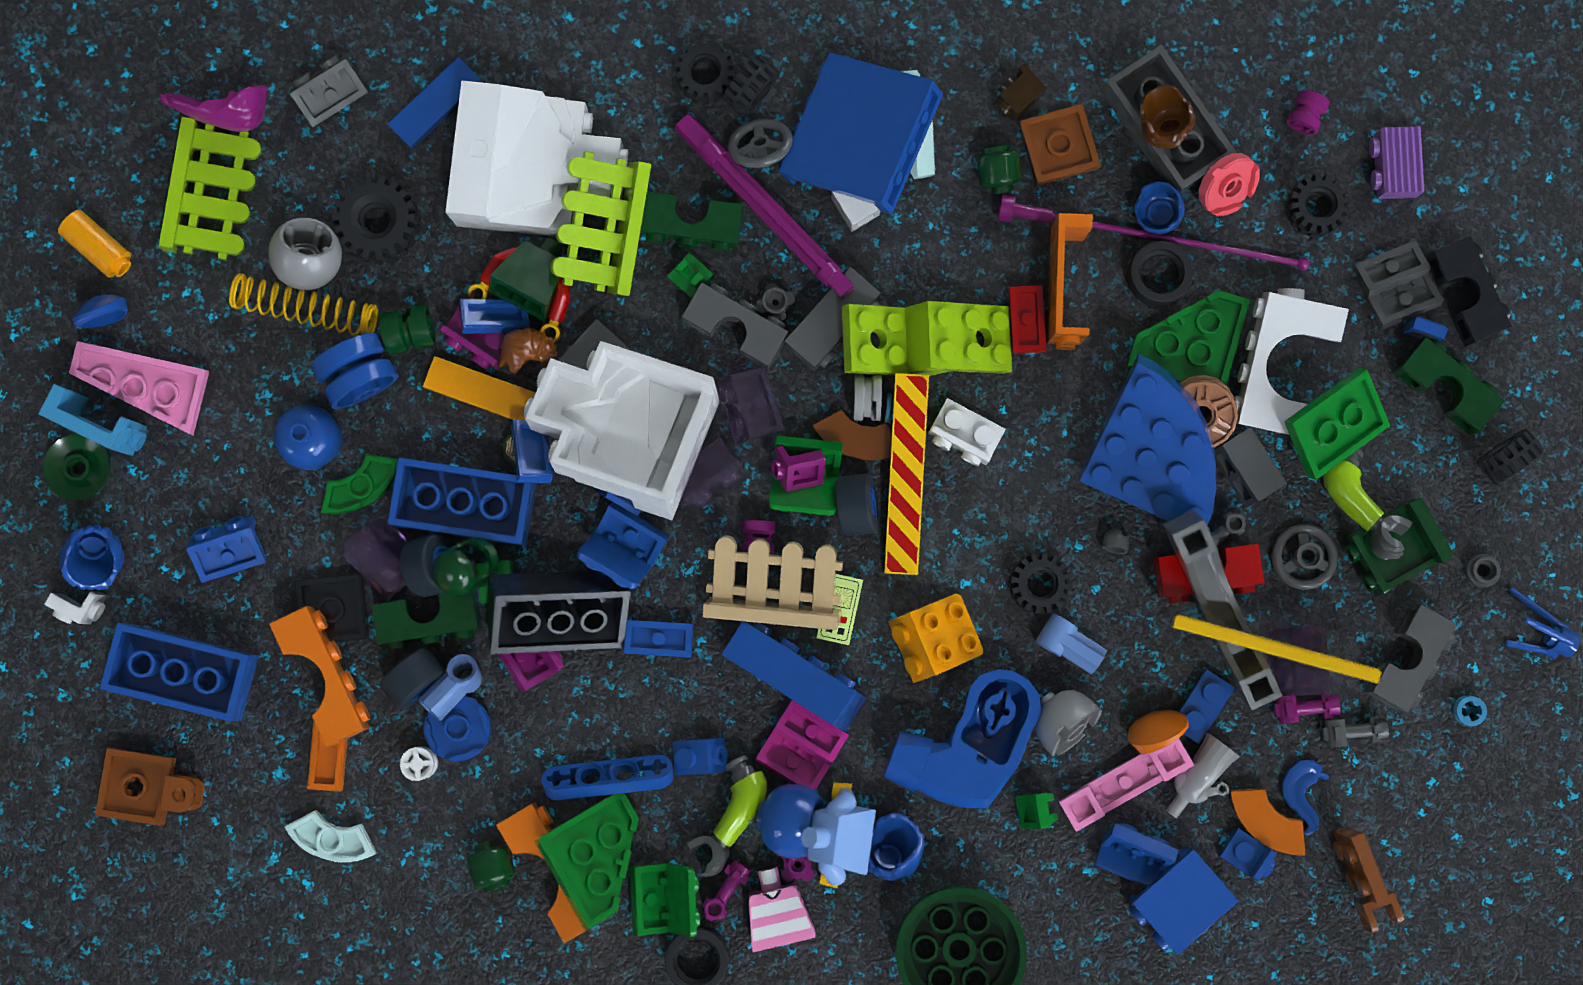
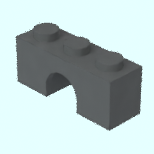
(712, 309)
(1428, 637)

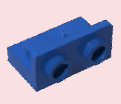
(225, 548)

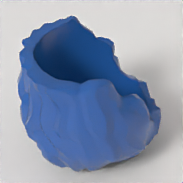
(91, 558)
(895, 847)

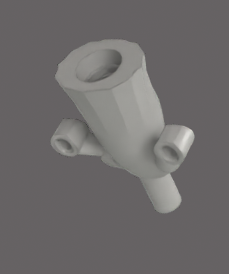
(1195, 783)

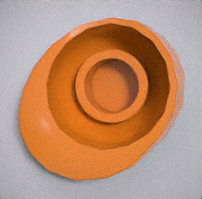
(1156, 730)

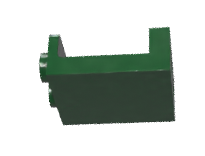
(1422, 546)

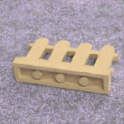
(755, 607)

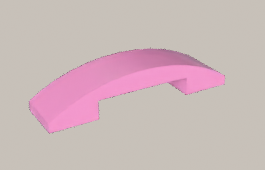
(1124, 783)

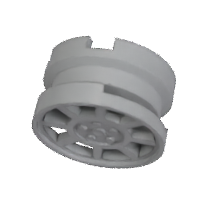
(867, 397)

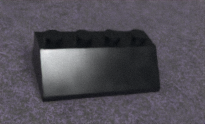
(555, 612)

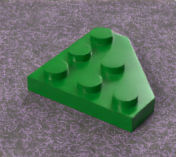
(1196, 339)
(592, 857)

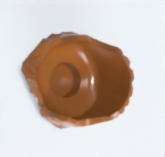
(526, 345)

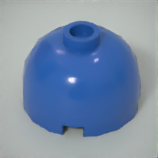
(307, 437)

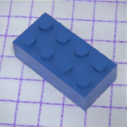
(461, 502)
(179, 672)

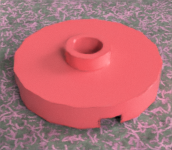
(1229, 184)

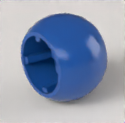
(785, 818)

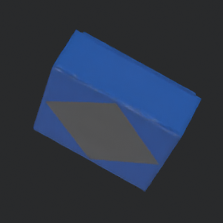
(1423, 328)

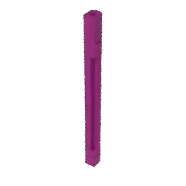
(764, 206)

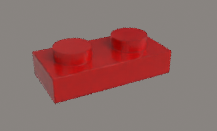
(1027, 319)

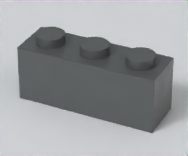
(823, 326)

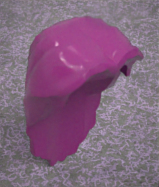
(238, 112)

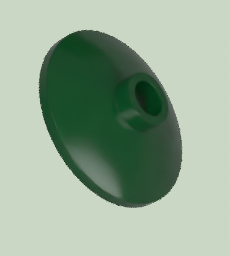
(61, 465)

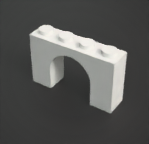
(1277, 319)

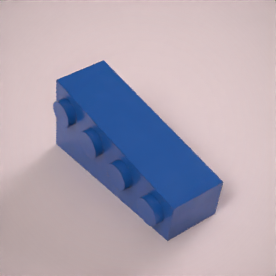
(795, 676)

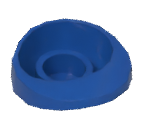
(101, 311)

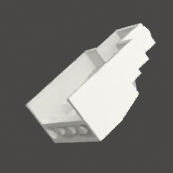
(515, 157)
(625, 424)

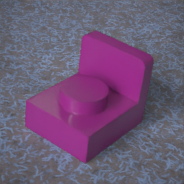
(798, 470)

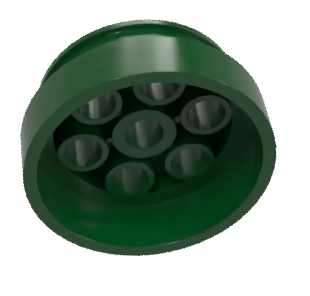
(960, 900)

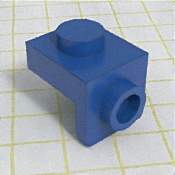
(699, 756)

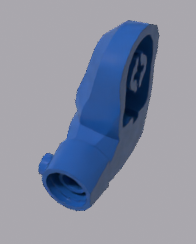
(980, 749)

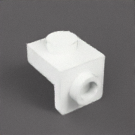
(68, 609)

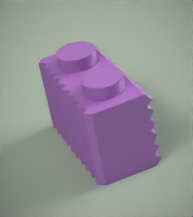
(1397, 162)

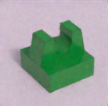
(689, 275)
(1034, 810)

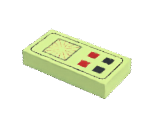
(850, 591)

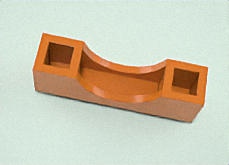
(340, 713)
(520, 835)

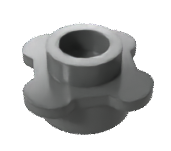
(771, 293)

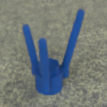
(1557, 637)

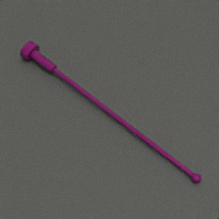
(1009, 208)

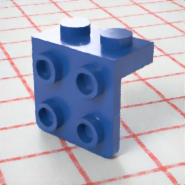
(623, 547)

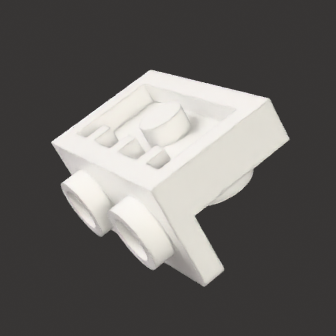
(966, 433)

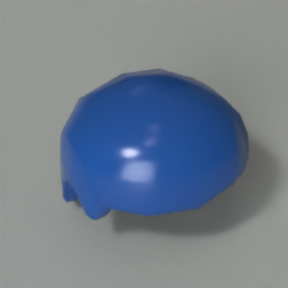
(1159, 207)

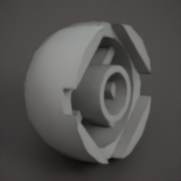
(1064, 720)

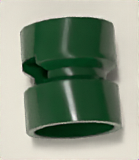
(408, 329)

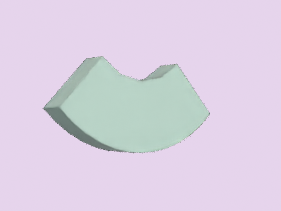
(331, 841)

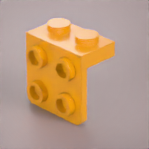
(936, 638)

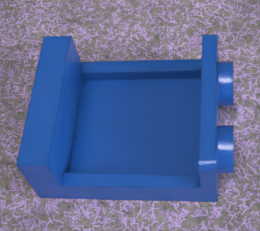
(1182, 902)

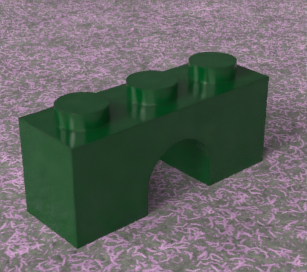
(718, 229)
(1472, 401)
(397, 624)

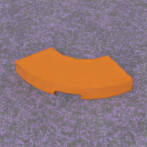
(1266, 823)

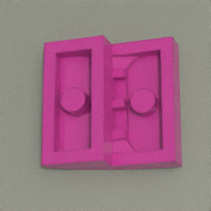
(801, 746)

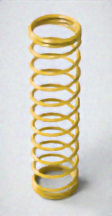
(245, 294)

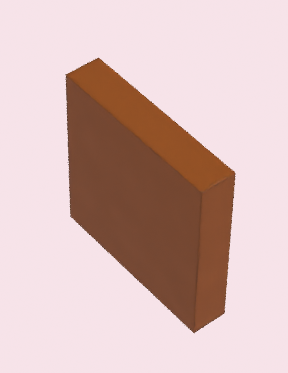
(1059, 144)

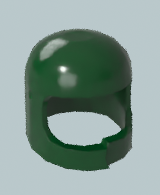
(454, 571)

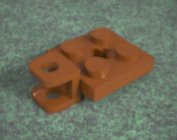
(161, 788)
(1365, 878)

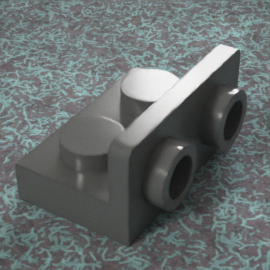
(327, 90)

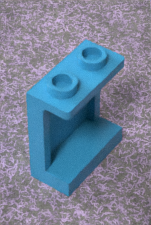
(65, 408)

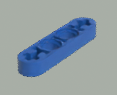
(607, 771)

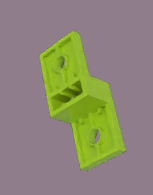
(926, 338)

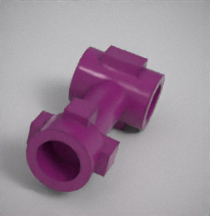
(1288, 709)
(715, 906)

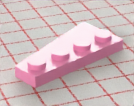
(151, 384)

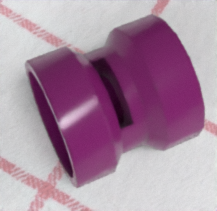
(1308, 112)
(758, 528)

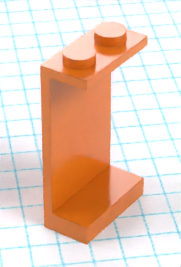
(1065, 228)

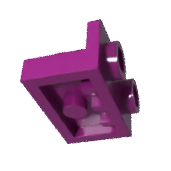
(484, 346)

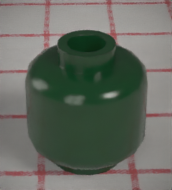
(999, 168)
(490, 867)

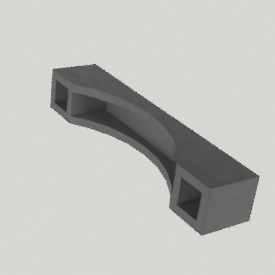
(1216, 600)

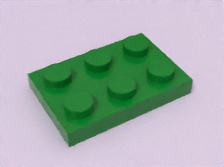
(1337, 423)

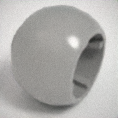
(305, 253)

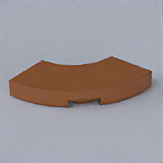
(858, 441)

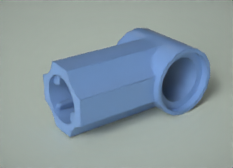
(1064, 640)
(449, 689)

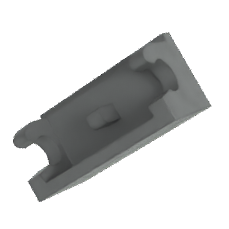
(1248, 467)

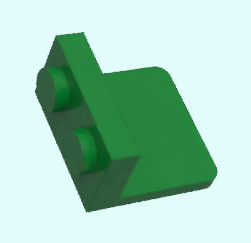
(815, 499)
(664, 899)

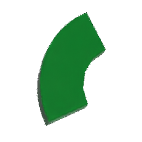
(360, 488)

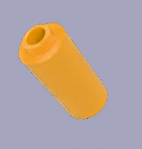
(95, 244)

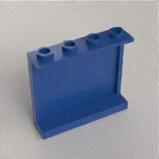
(861, 131)

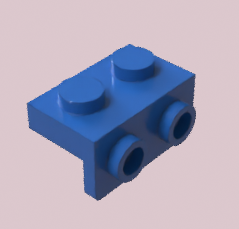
(1134, 854)

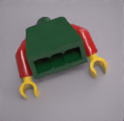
(526, 281)

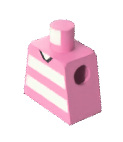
(777, 913)

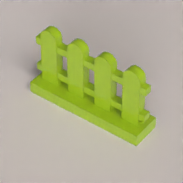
(202, 173)
(628, 212)

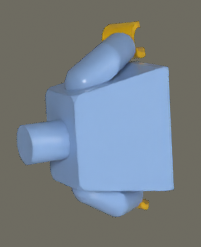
(840, 837)

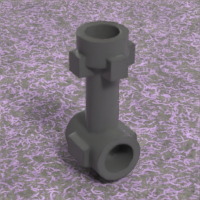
(1230, 525)
(1337, 733)

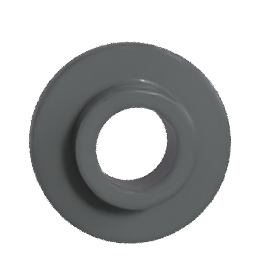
(1491, 565)

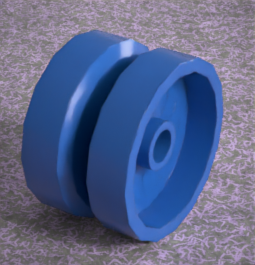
(354, 370)

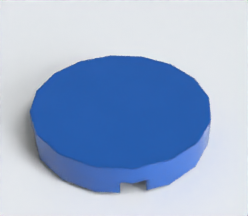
(461, 732)

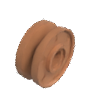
(1219, 399)

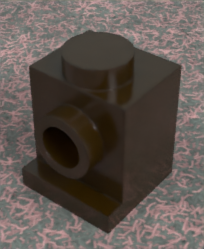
(1019, 94)

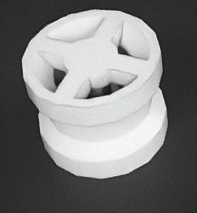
(412, 763)

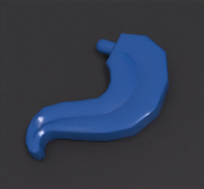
(1293, 788)

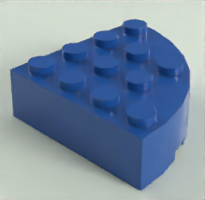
(1154, 447)

